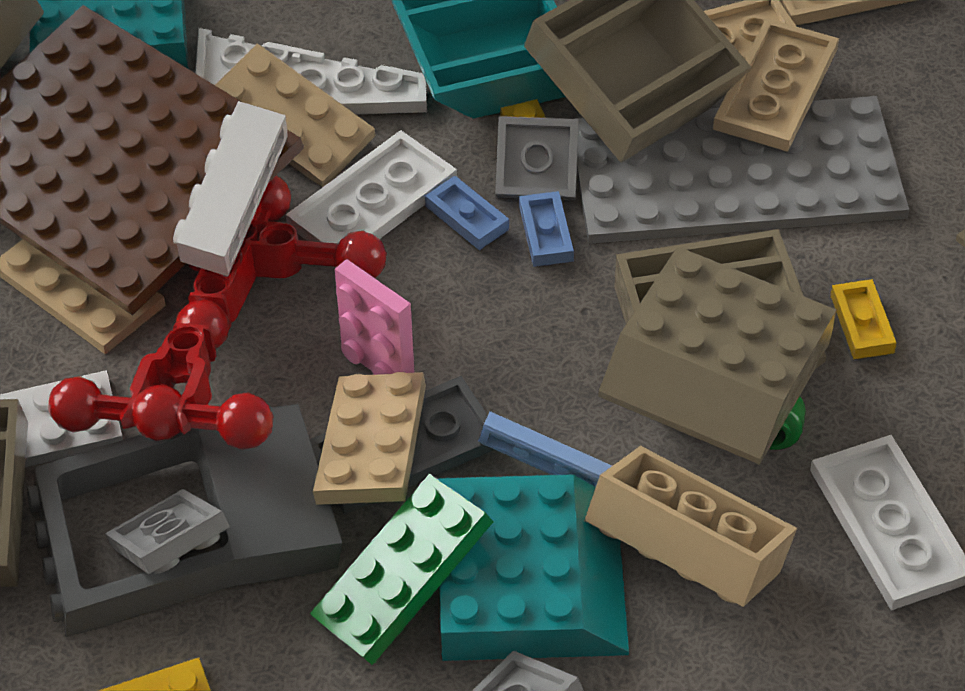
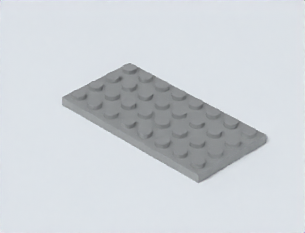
(722, 183)

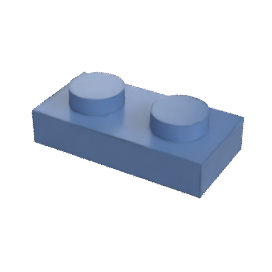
(467, 212)
(546, 229)

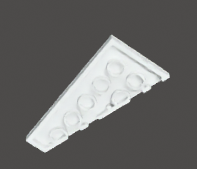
(354, 86)

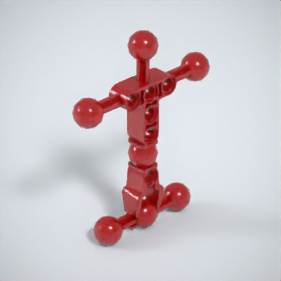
(202, 327)

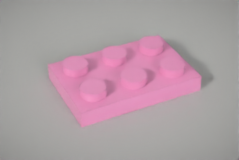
(373, 322)

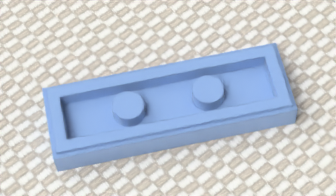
(539, 450)

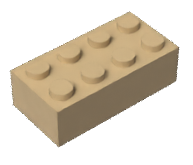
(690, 525)

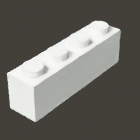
(231, 188)

